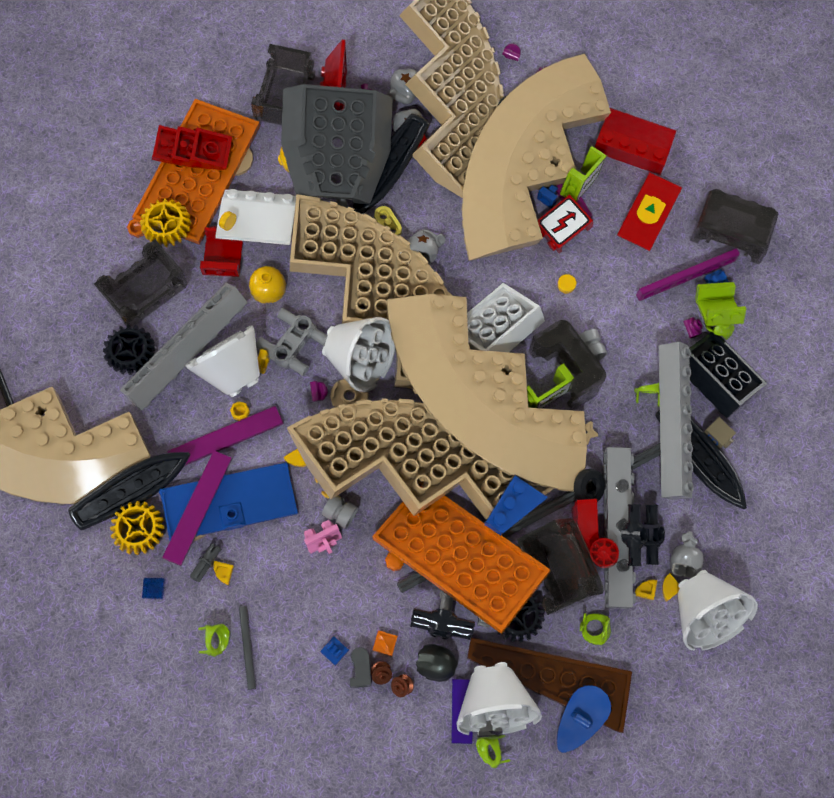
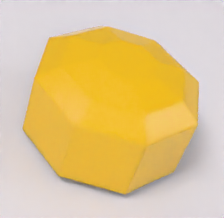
(239, 411)

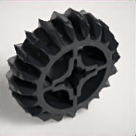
(140, 337)
(522, 623)

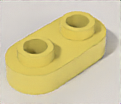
(391, 221)

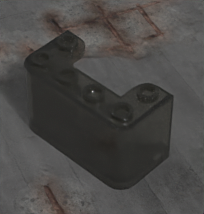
(284, 69)
(735, 223)
(143, 286)
(566, 345)
(572, 570)

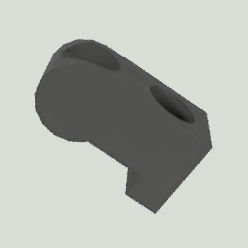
(360, 659)

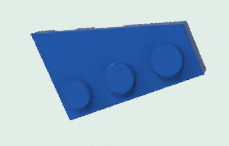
(513, 505)

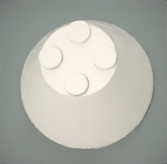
(361, 351)
(229, 363)
(712, 611)
(496, 702)

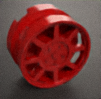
(604, 553)

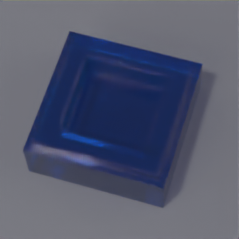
(153, 588)

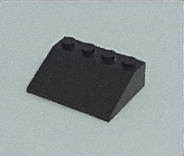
(722, 374)

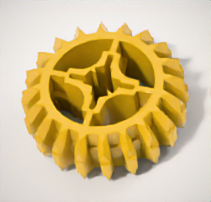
(158, 215)
(126, 544)

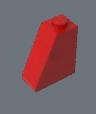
(586, 516)

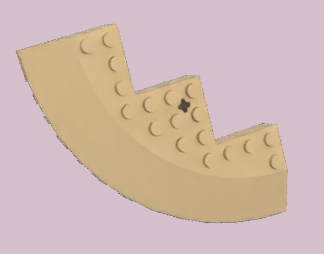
(455, 86)
(523, 151)
(369, 256)
(483, 394)
(404, 445)
(50, 462)

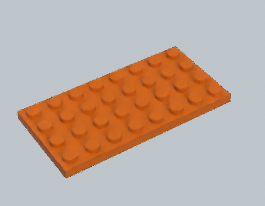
(201, 188)
(464, 559)

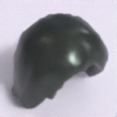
(436, 663)

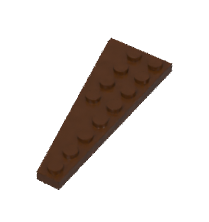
(558, 676)

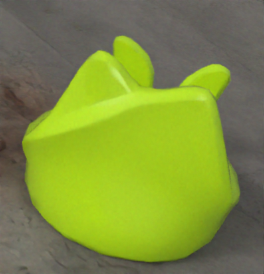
(653, 389)
(223, 634)
(599, 639)
(482, 748)

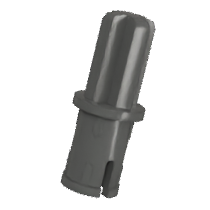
(205, 562)

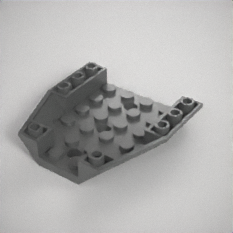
(312, 125)

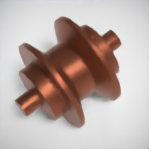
(381, 672)
(402, 685)

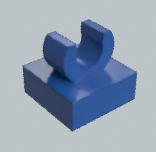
(548, 196)
(716, 277)
(334, 650)

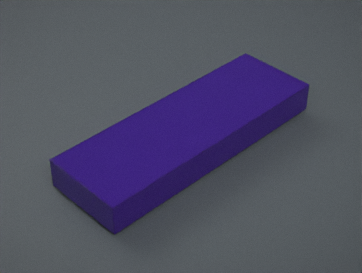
(459, 689)

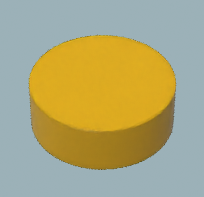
(227, 220)
(566, 284)

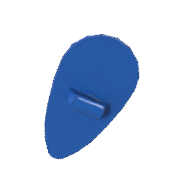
(582, 717)

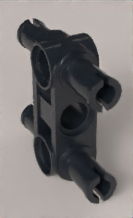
(637, 534)
(442, 624)

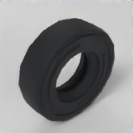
(581, 482)

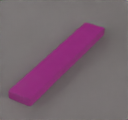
(687, 274)
(230, 435)
(197, 508)

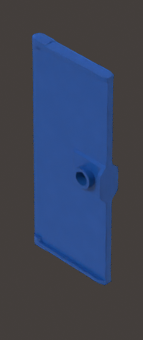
(239, 501)

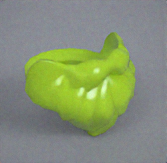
(722, 330)

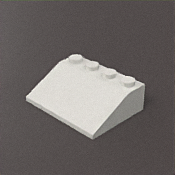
(258, 216)
(507, 315)

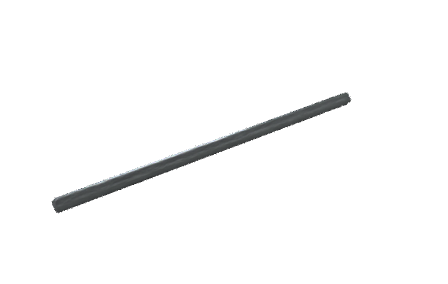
(541, 512)

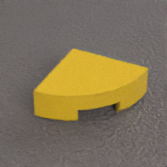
(263, 360)
(295, 459)
(223, 571)
(669, 587)
(647, 589)

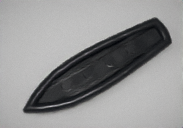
(403, 145)
(714, 468)
(131, 485)

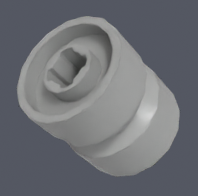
(592, 340)
(340, 511)

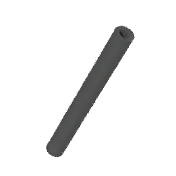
(247, 648)

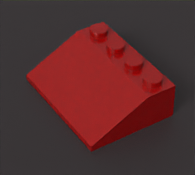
(335, 70)
(635, 141)

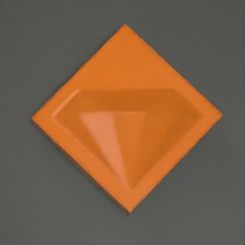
(385, 643)

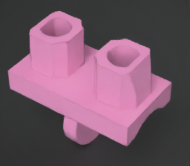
(323, 539)

